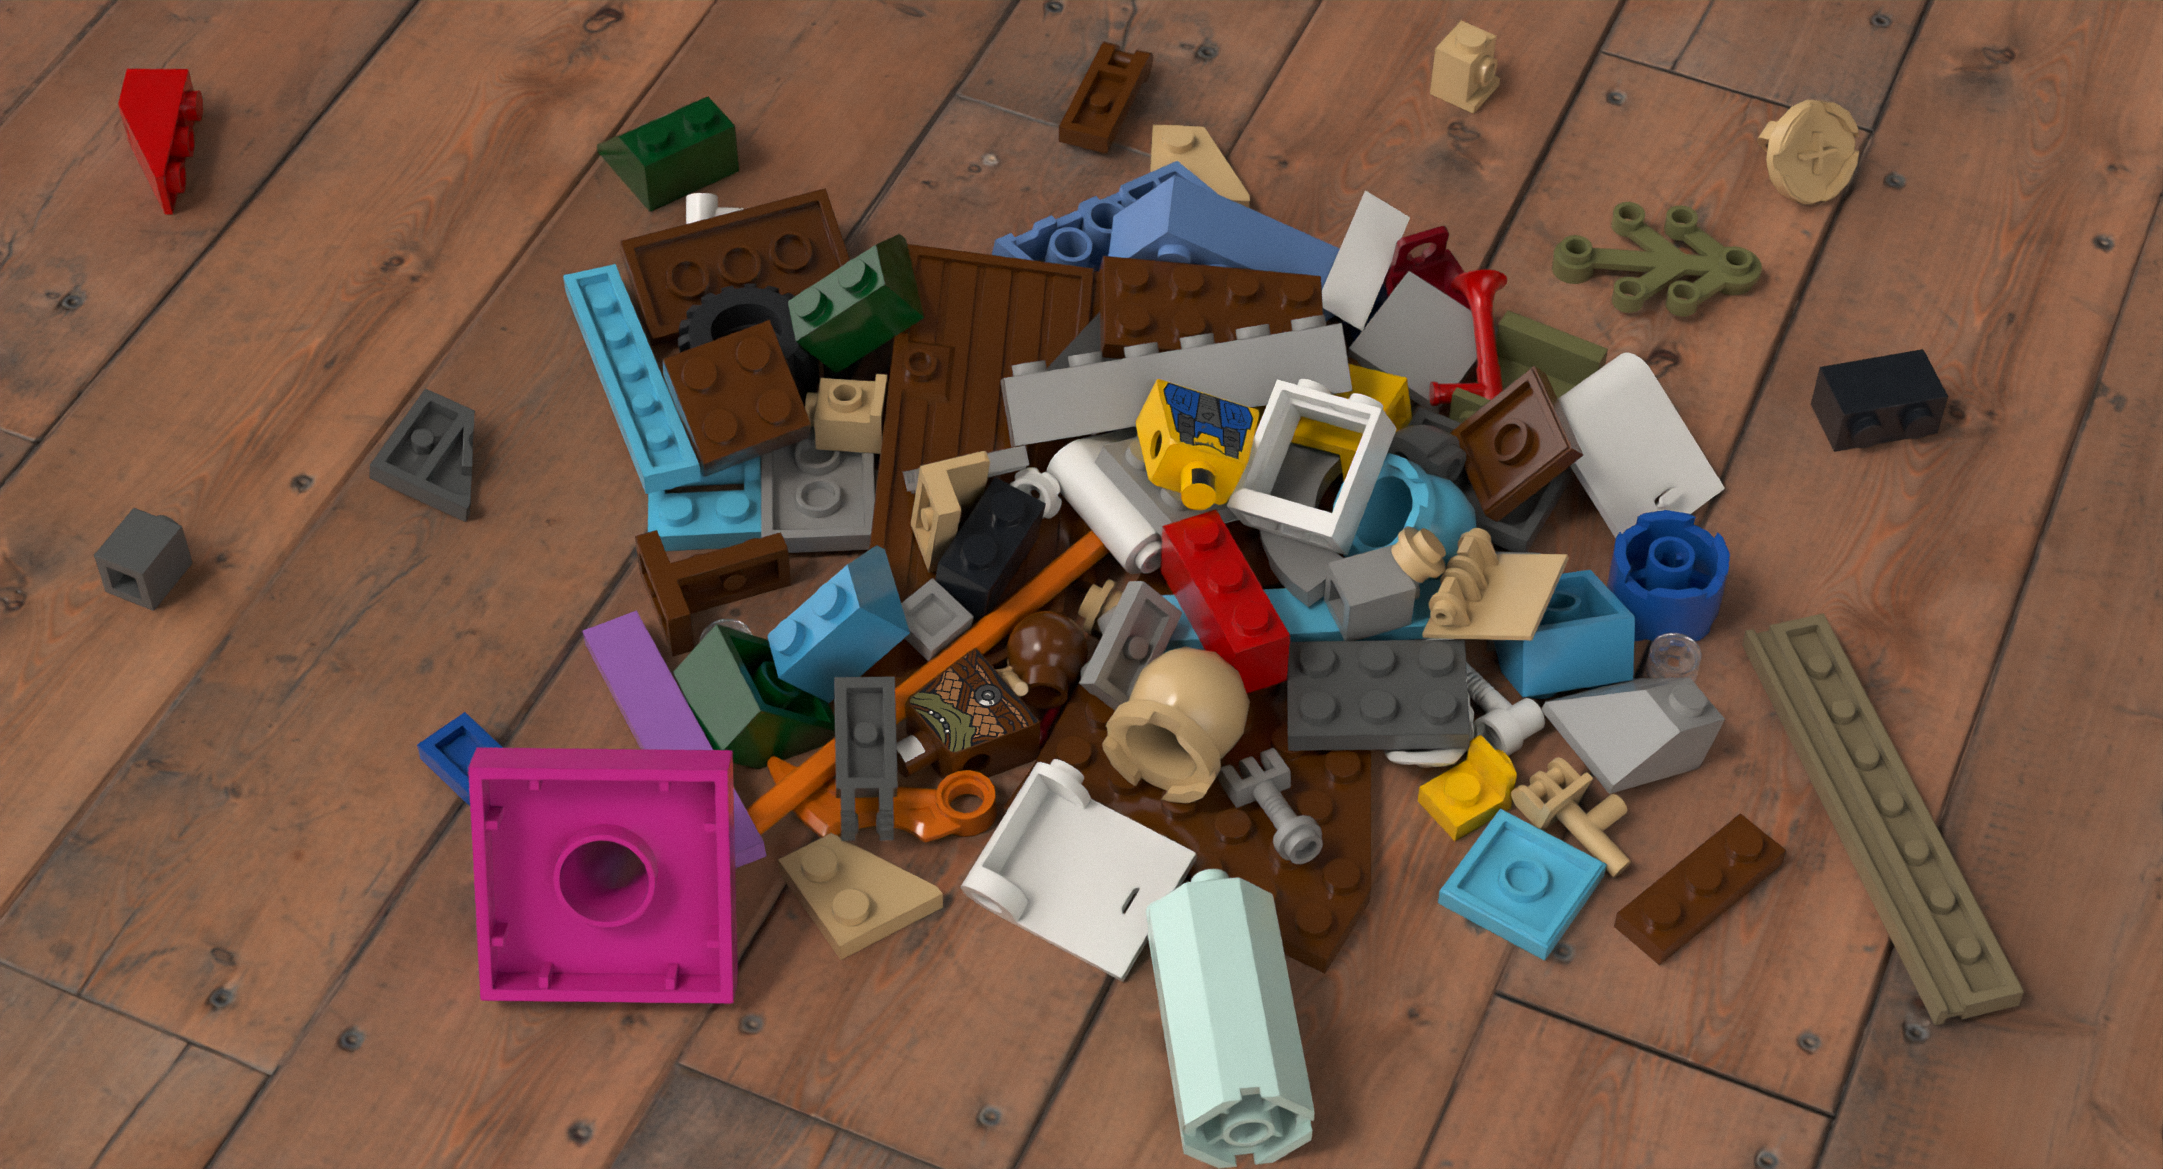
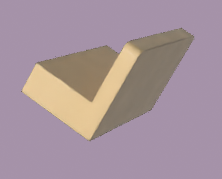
(943, 499)

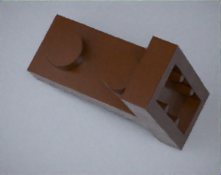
(707, 580)

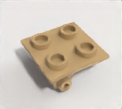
(1492, 592)

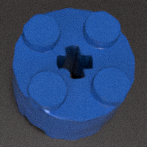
(1669, 575)

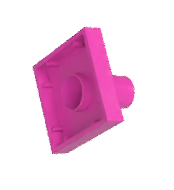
(604, 875)

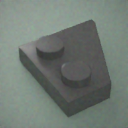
(431, 455)

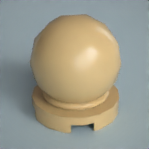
(1178, 723)

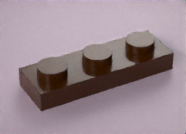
(1699, 889)

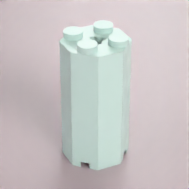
(1229, 1021)

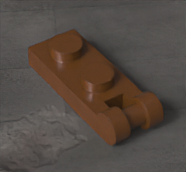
(1104, 97)

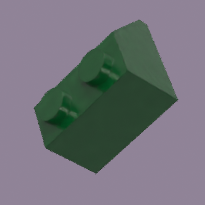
(674, 153)
(858, 305)
(745, 705)

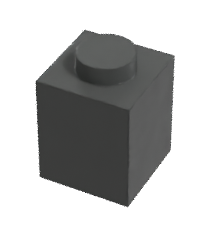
(143, 558)

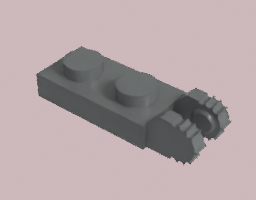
(865, 750)

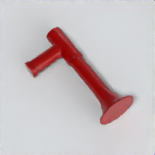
(1480, 290)

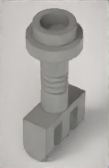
(1296, 836)

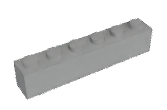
(1110, 394)

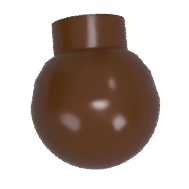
(1048, 656)

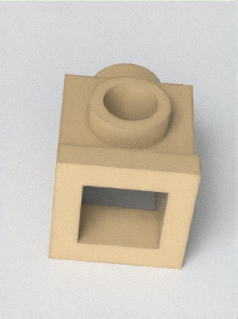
(1465, 67)
(848, 414)

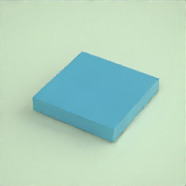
(1522, 884)

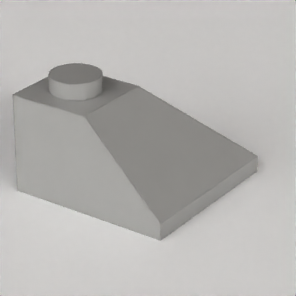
(1637, 729)

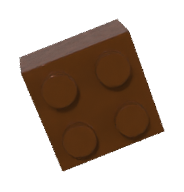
(736, 398)

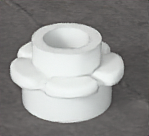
(1044, 483)

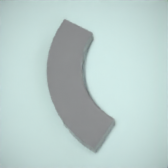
(1302, 480)

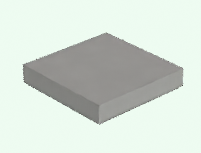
(1419, 337)

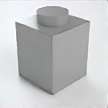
(1369, 594)

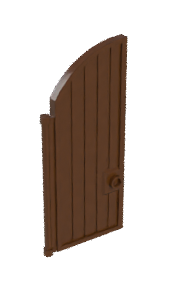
(950, 403)

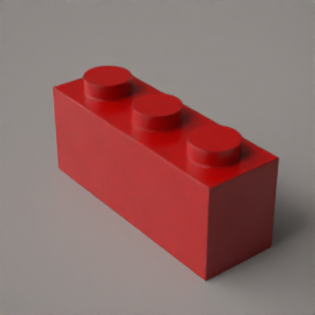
(1224, 599)

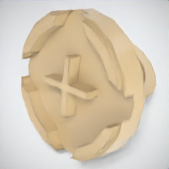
(1811, 151)

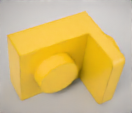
(1471, 790)

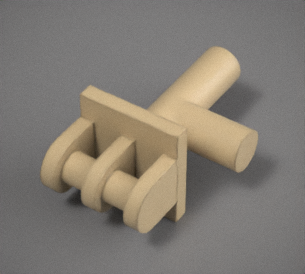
(1561, 792)

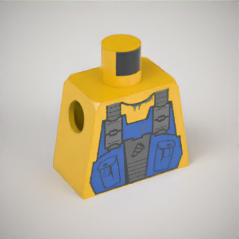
(1195, 443)

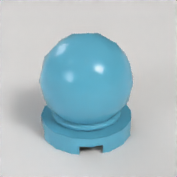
(1412, 498)

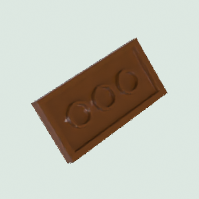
(770, 244)
(1175, 300)

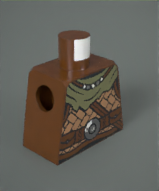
(967, 723)

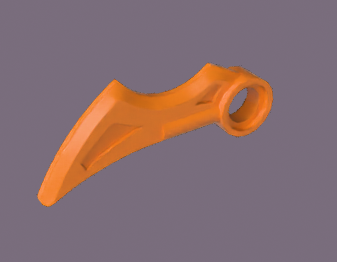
(916, 810)

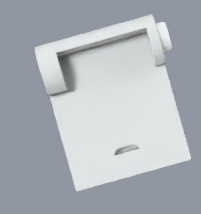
(1634, 446)
(1104, 506)
(1072, 868)

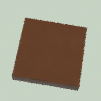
(1516, 444)

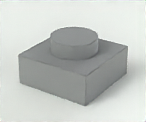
(934, 619)

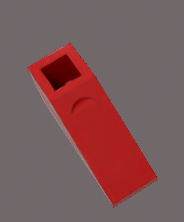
(159, 121)

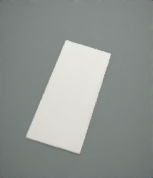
(1363, 260)

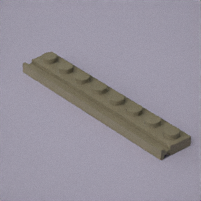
(1882, 821)

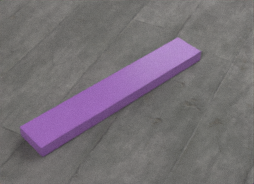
(657, 707)

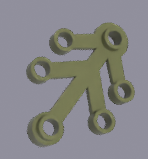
(1722, 268)

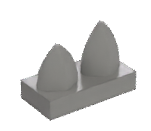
(1131, 639)

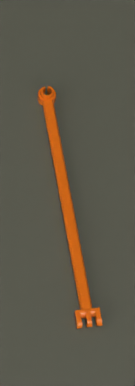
(982, 635)

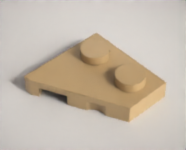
(1200, 155)
(855, 893)

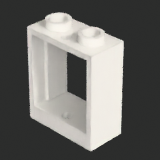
(1312, 400)

